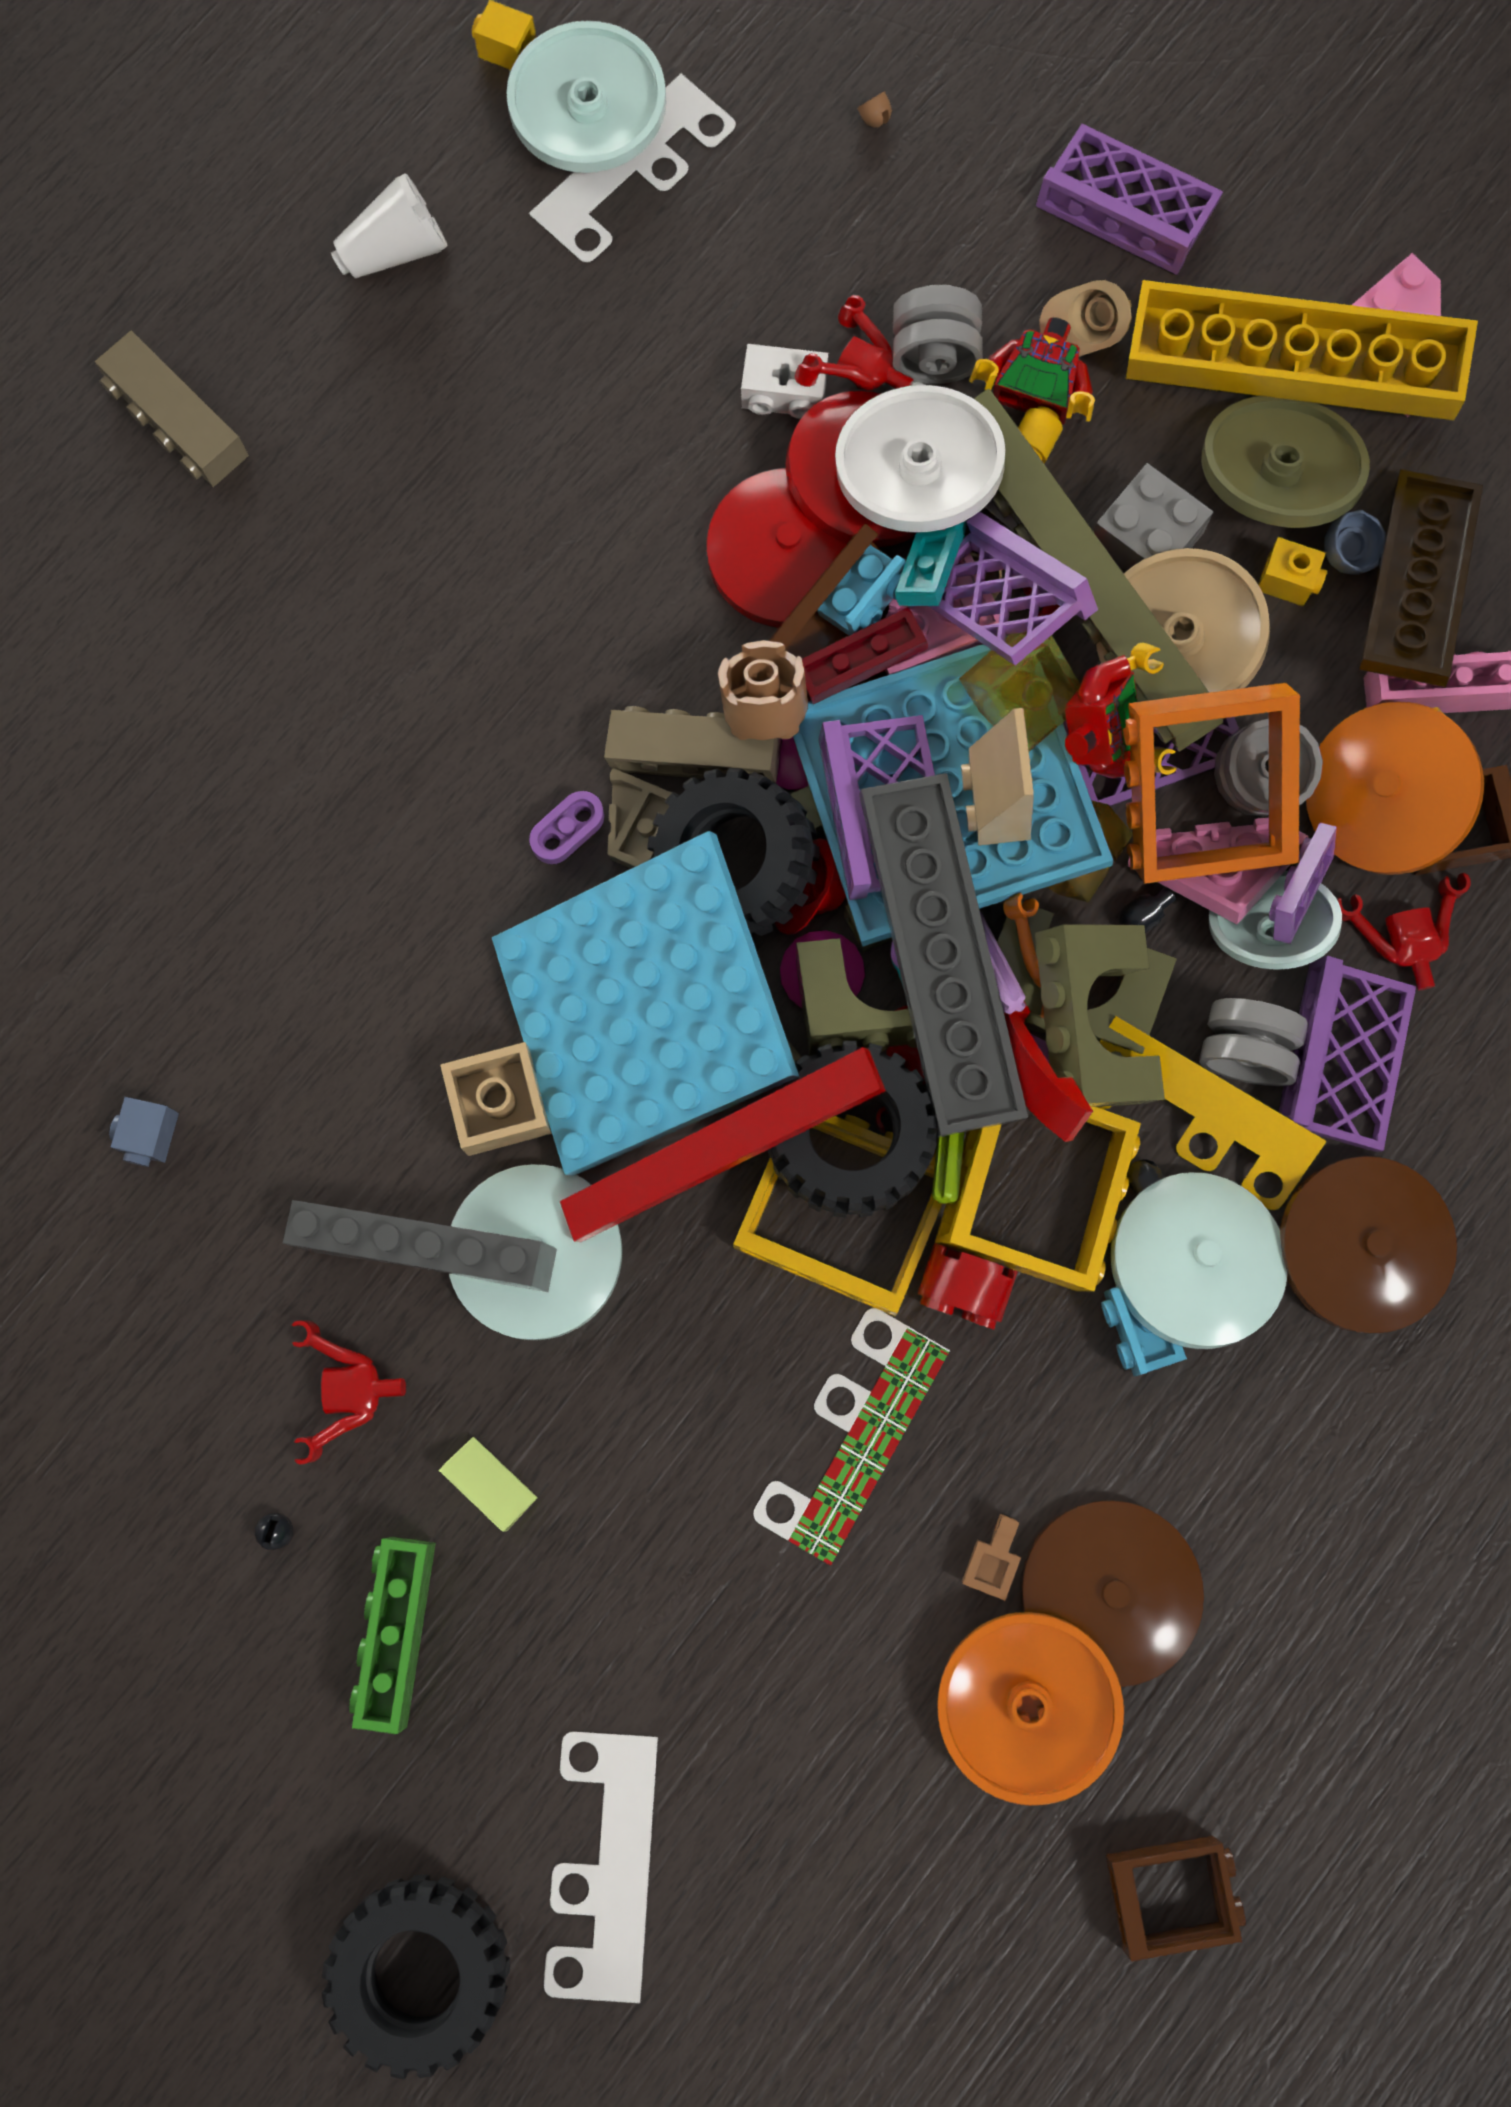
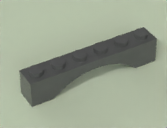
(420, 1245)

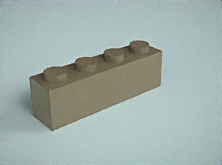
(171, 409)
(684, 745)

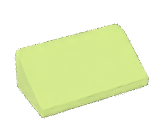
(488, 1484)

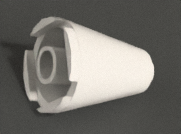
(389, 232)

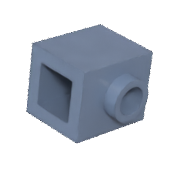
(143, 1131)

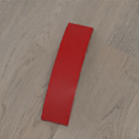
(1051, 1099)

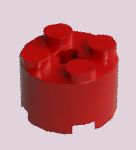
(967, 1284)

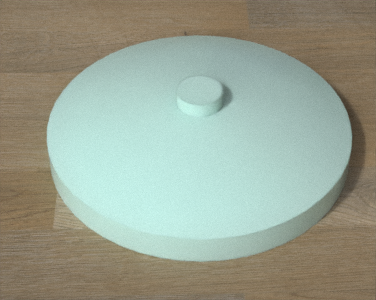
(586, 96)
(527, 1206)
(1198, 1260)

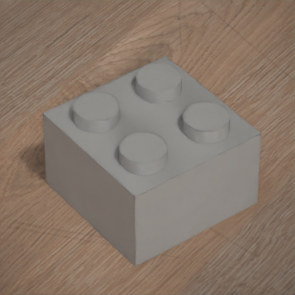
(1151, 519)

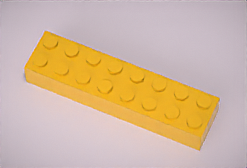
(1302, 350)

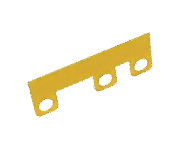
(1228, 1117)

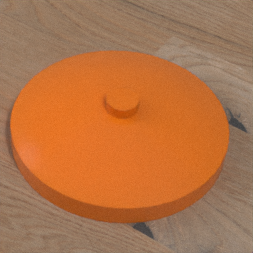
(1397, 787)
(1030, 1708)

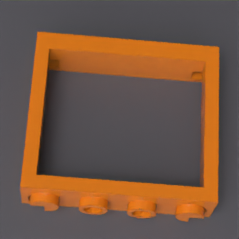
(1284, 752)

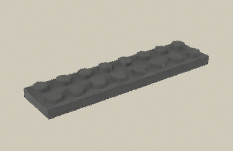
(942, 955)

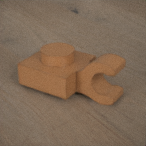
(992, 1565)

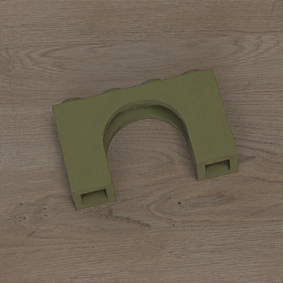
(1068, 966)
(1134, 1000)
(832, 1009)

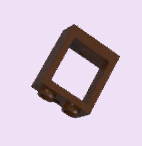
(1498, 815)
(1229, 1909)

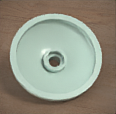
(1253, 936)

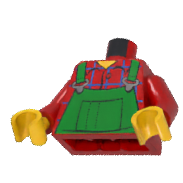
(1039, 373)
(1100, 713)

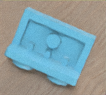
(1138, 1346)

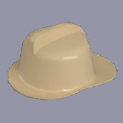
(1096, 313)

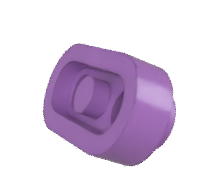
(564, 826)

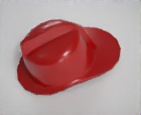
(823, 896)

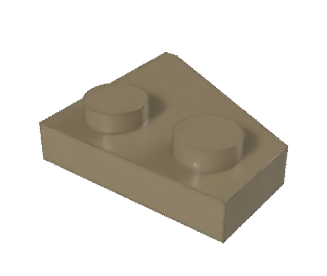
(631, 818)

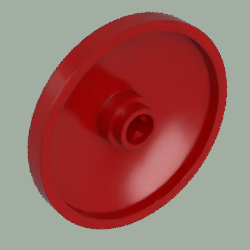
(813, 471)
(766, 549)

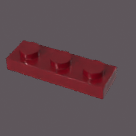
(863, 655)

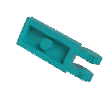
(929, 566)

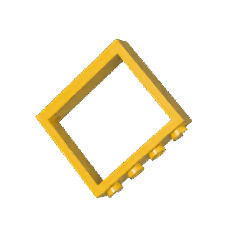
(854, 1132)
(1101, 1225)

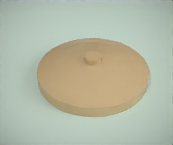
(1208, 611)

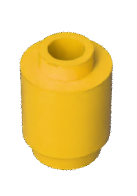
(1041, 430)

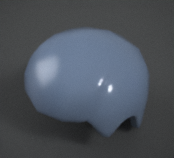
(1354, 543)

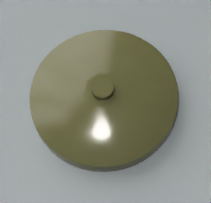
(1285, 461)

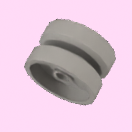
(937, 333)
(1242, 770)
(1253, 1042)

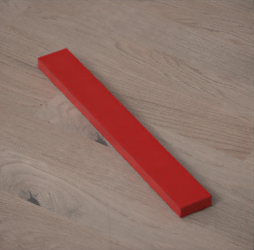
(723, 1144)

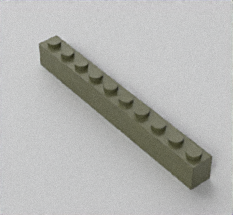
(1122, 618)

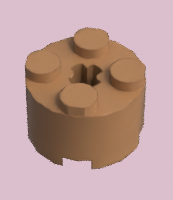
(763, 691)

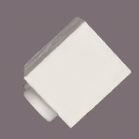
(765, 373)

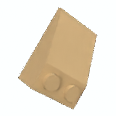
(1000, 783)

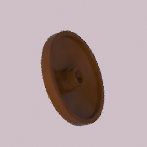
(1368, 1245)
(1121, 1582)

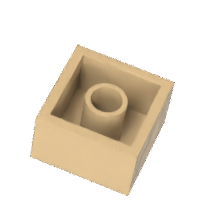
(495, 1099)

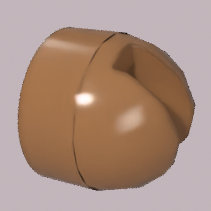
(876, 111)

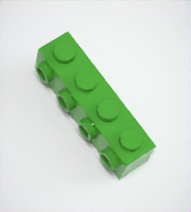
(393, 1635)

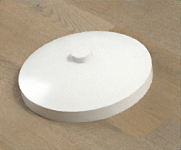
(920, 458)

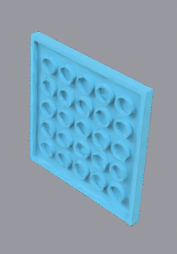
(1064, 823)
(644, 1005)

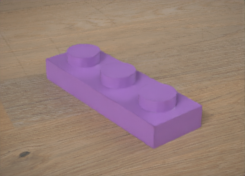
(1303, 883)

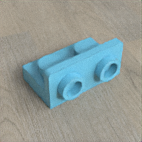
(863, 592)

